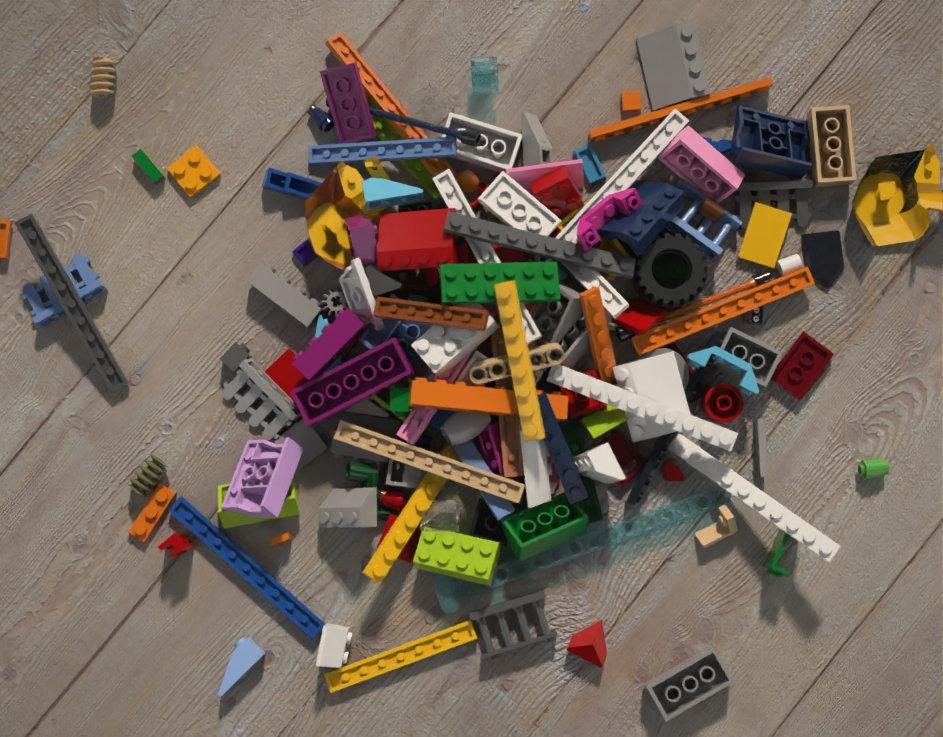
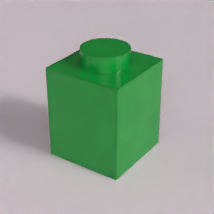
(400, 401)

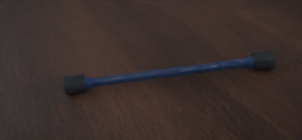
(467, 136)

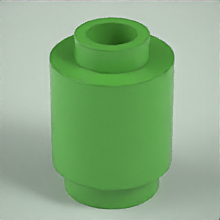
(873, 468)

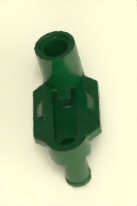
(368, 476)

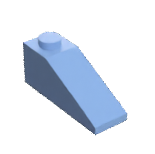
(241, 660)

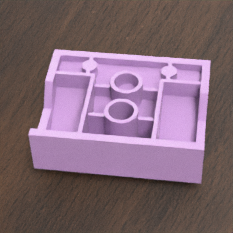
(262, 478)

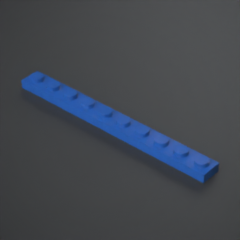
(247, 567)

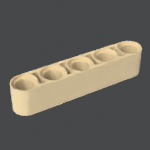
(491, 375)

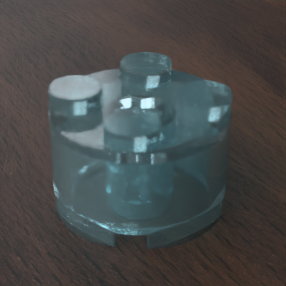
(484, 75)

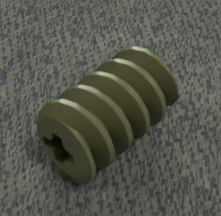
(148, 475)

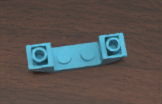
(747, 382)

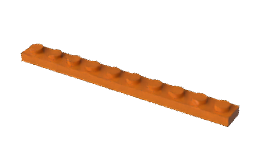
(383, 98)
(689, 108)
(723, 311)

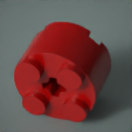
(732, 400)

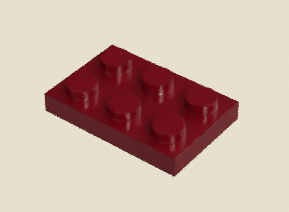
(801, 365)

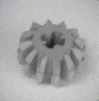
(329, 302)

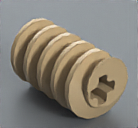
(102, 77)

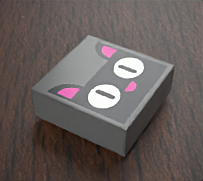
(754, 317)

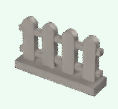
(277, 401)

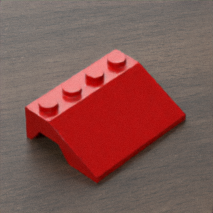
(415, 241)

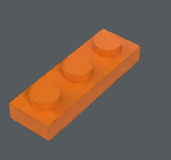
(152, 512)

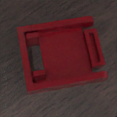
(624, 453)

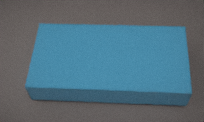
(591, 166)

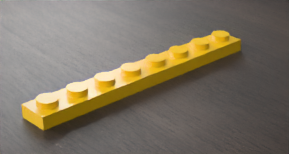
(519, 361)
(406, 522)
(400, 656)

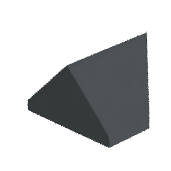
(381, 282)

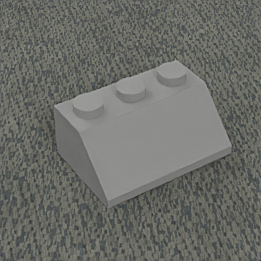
(349, 508)

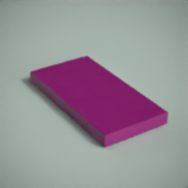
(348, 103)

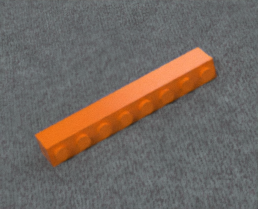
(475, 398)

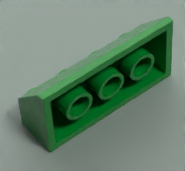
(544, 526)

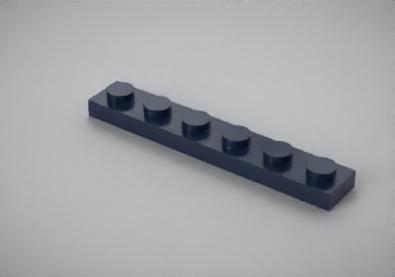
(560, 453)

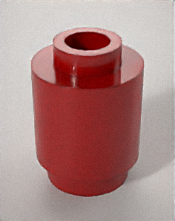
(393, 499)

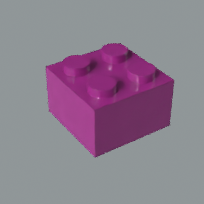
(361, 238)

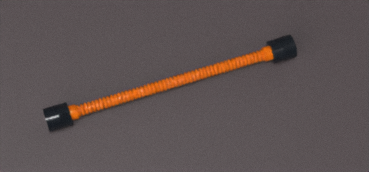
(758, 279)

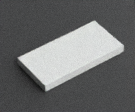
(517, 207)

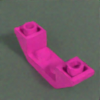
(623, 201)

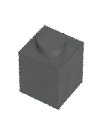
(235, 355)

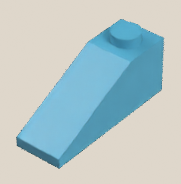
(386, 193)

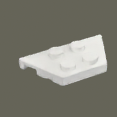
(359, 294)

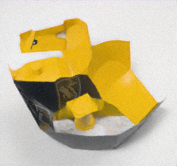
(897, 196)

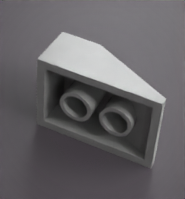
(557, 318)

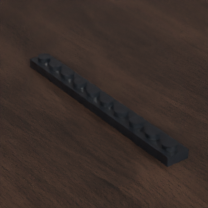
(662, 442)

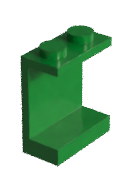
(774, 555)

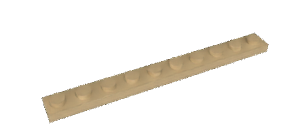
(429, 461)

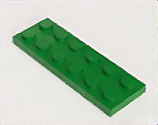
(476, 282)

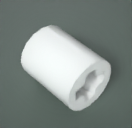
(789, 264)

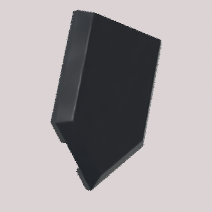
(823, 256)

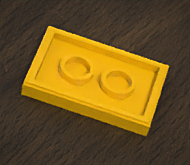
(764, 235)

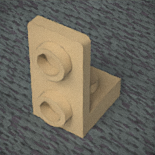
(718, 530)

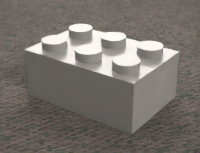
(758, 354)

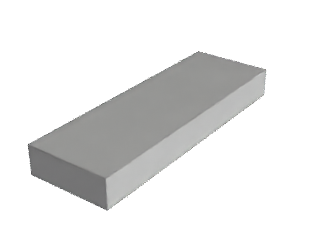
(761, 448)

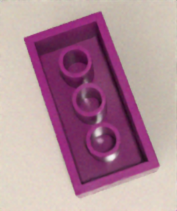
(329, 345)

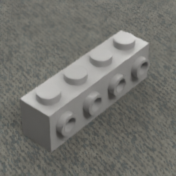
(284, 295)

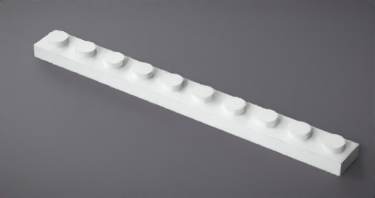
(631, 168)
(483, 251)
(642, 407)
(754, 498)

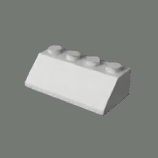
(536, 471)

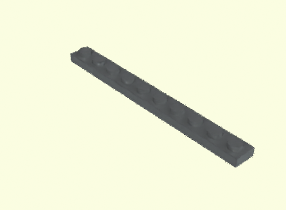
(539, 245)
(71, 302)

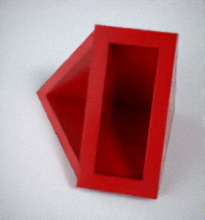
(589, 644)

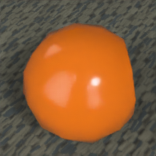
(467, 181)

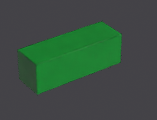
(148, 166)

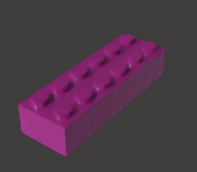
(352, 382)

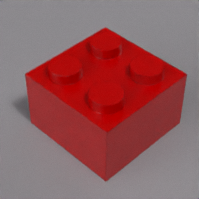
(558, 192)

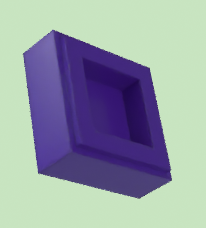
(305, 253)

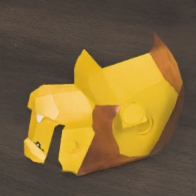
(336, 199)

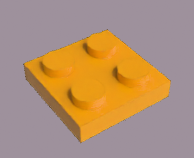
(193, 171)

